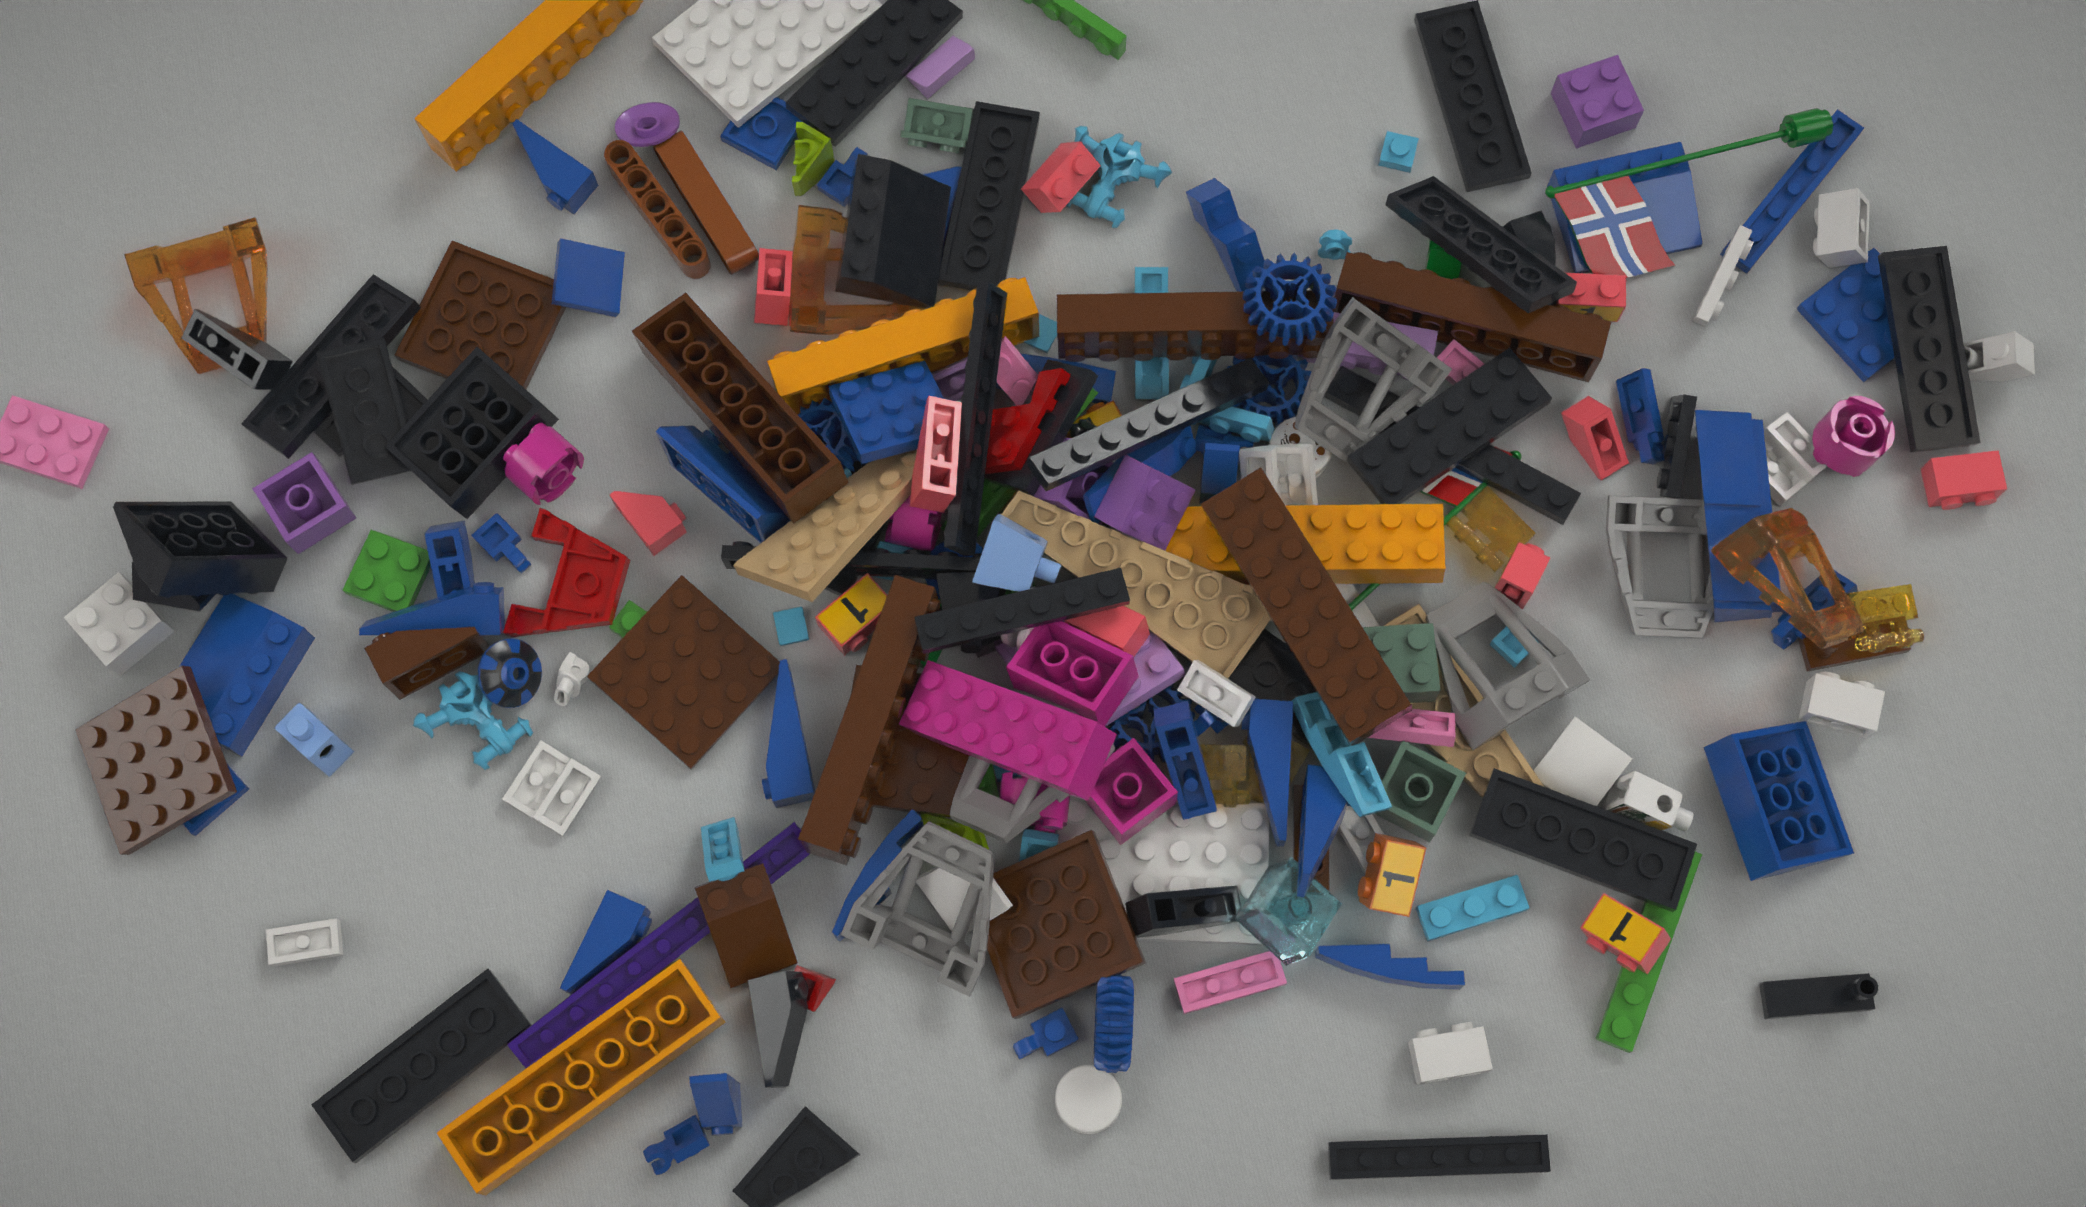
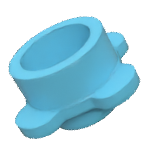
(1334, 244)

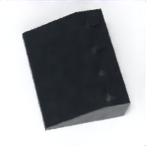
(893, 234)
(466, 429)
(198, 548)

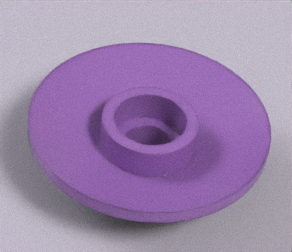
(647, 124)

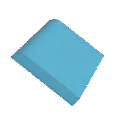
(1047, 334)
(791, 626)

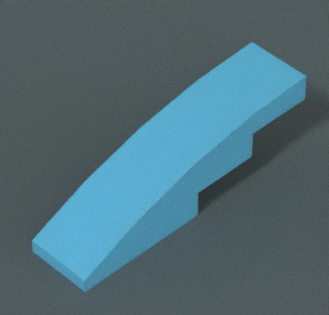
(1151, 375)
(1346, 765)

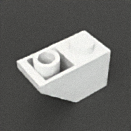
(2000, 357)

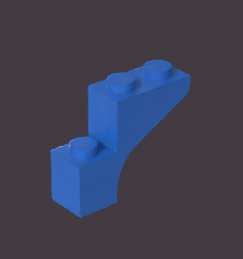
(1231, 236)

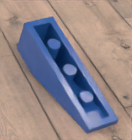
(1164, 455)
(470, 607)
(1269, 739)
(787, 758)
(1320, 819)

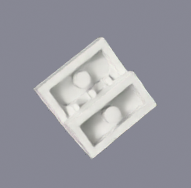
(1789, 458)
(1287, 468)
(1582, 764)
(551, 788)
(948, 892)

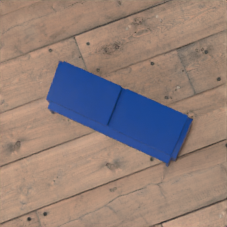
(1733, 494)

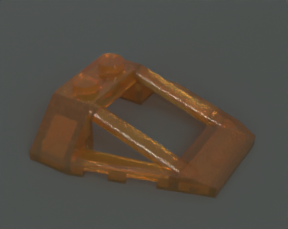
(200, 255)
(809, 260)
(1789, 536)

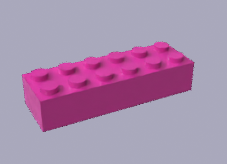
(1008, 729)

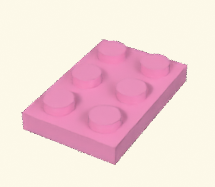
(49, 441)

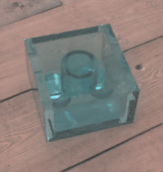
(1281, 919)

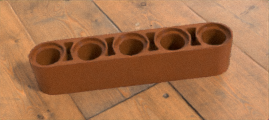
(653, 195)
(706, 202)

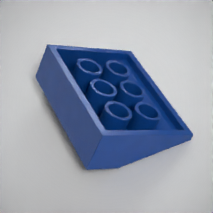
(1664, 190)
(721, 479)
(243, 666)
(1778, 799)

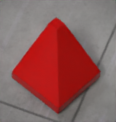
(818, 986)

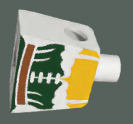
(1647, 802)

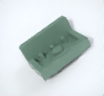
(937, 124)

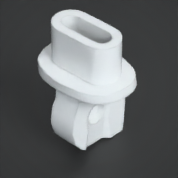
(570, 677)

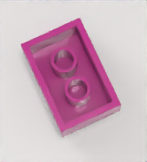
(1073, 670)

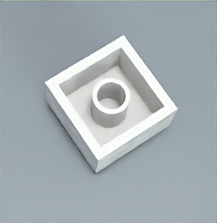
(118, 626)

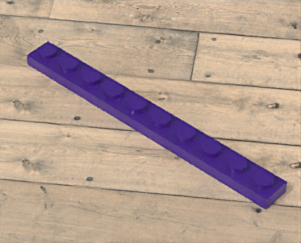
(643, 959)

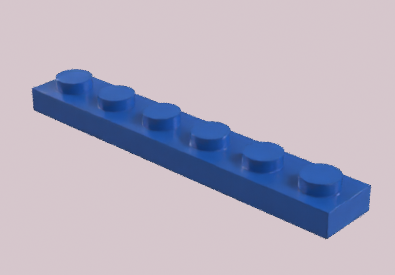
(1797, 187)

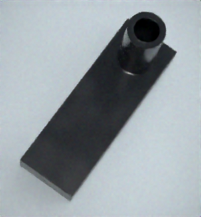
(1818, 996)

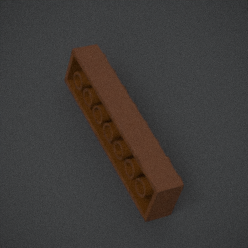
(1475, 316)
(1169, 327)
(740, 407)
(1306, 607)
(869, 725)

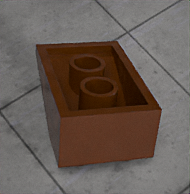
(420, 657)
(746, 925)

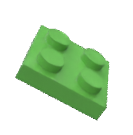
(388, 572)

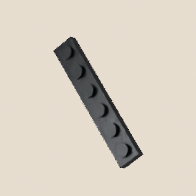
(1022, 610)
(1438, 1157)

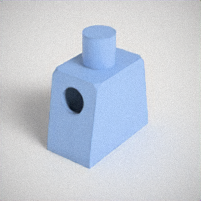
(1014, 558)
(311, 736)

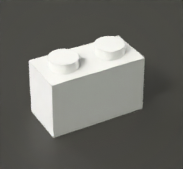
(1842, 228)
(1842, 704)
(1449, 1054)

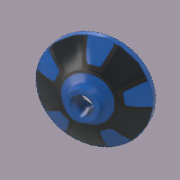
(497, 669)

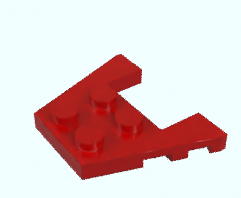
(1015, 427)
(584, 585)

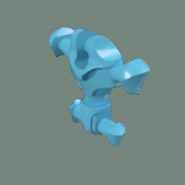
(1119, 164)
(466, 705)

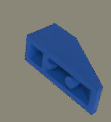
(563, 177)
(450, 557)
(1184, 759)
(610, 935)
(717, 1102)

